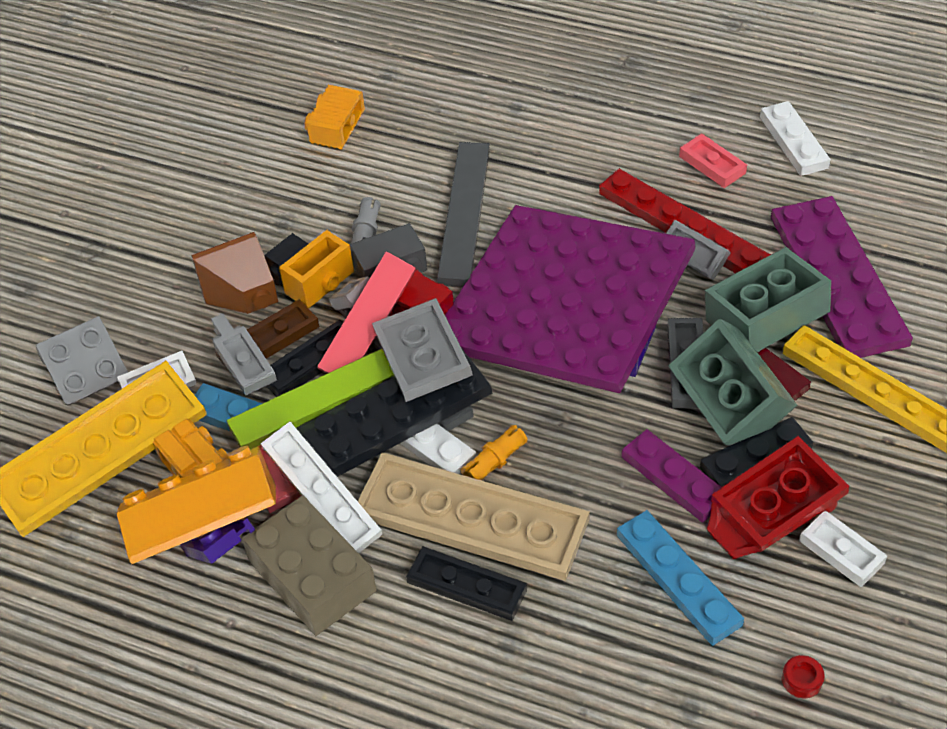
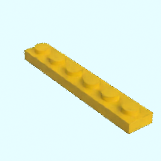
(869, 385)

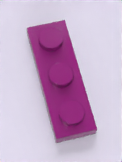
(671, 473)

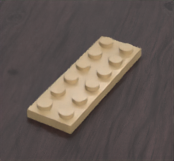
(474, 515)

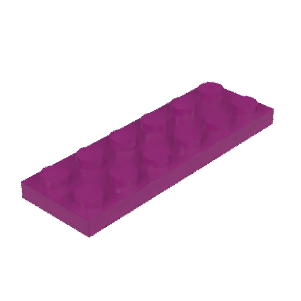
(860, 309)

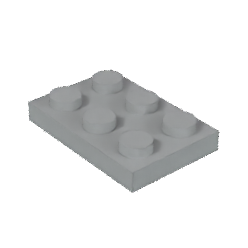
(422, 349)

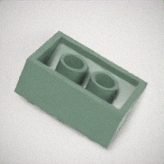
(731, 384)

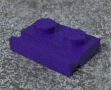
(217, 542)

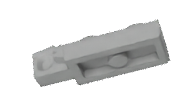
(241, 356)

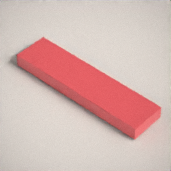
(372, 305)

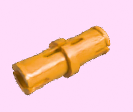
(495, 453)

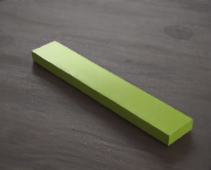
(309, 399)

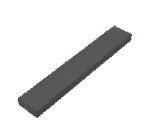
(464, 214)

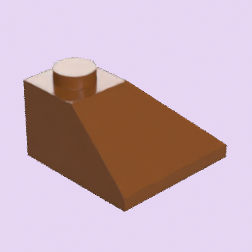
(236, 275)

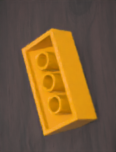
(195, 503)

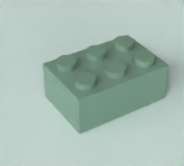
(770, 298)

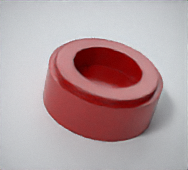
(803, 676)

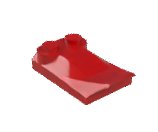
(773, 499)

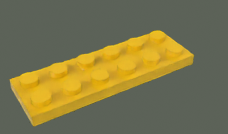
(94, 447)

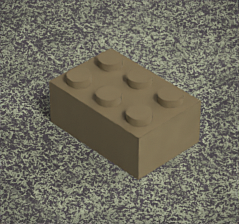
(309, 565)

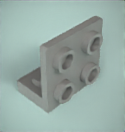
(82, 360)

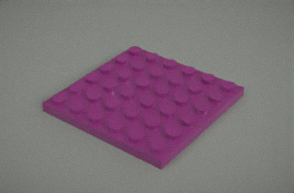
(568, 296)

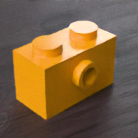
(317, 269)

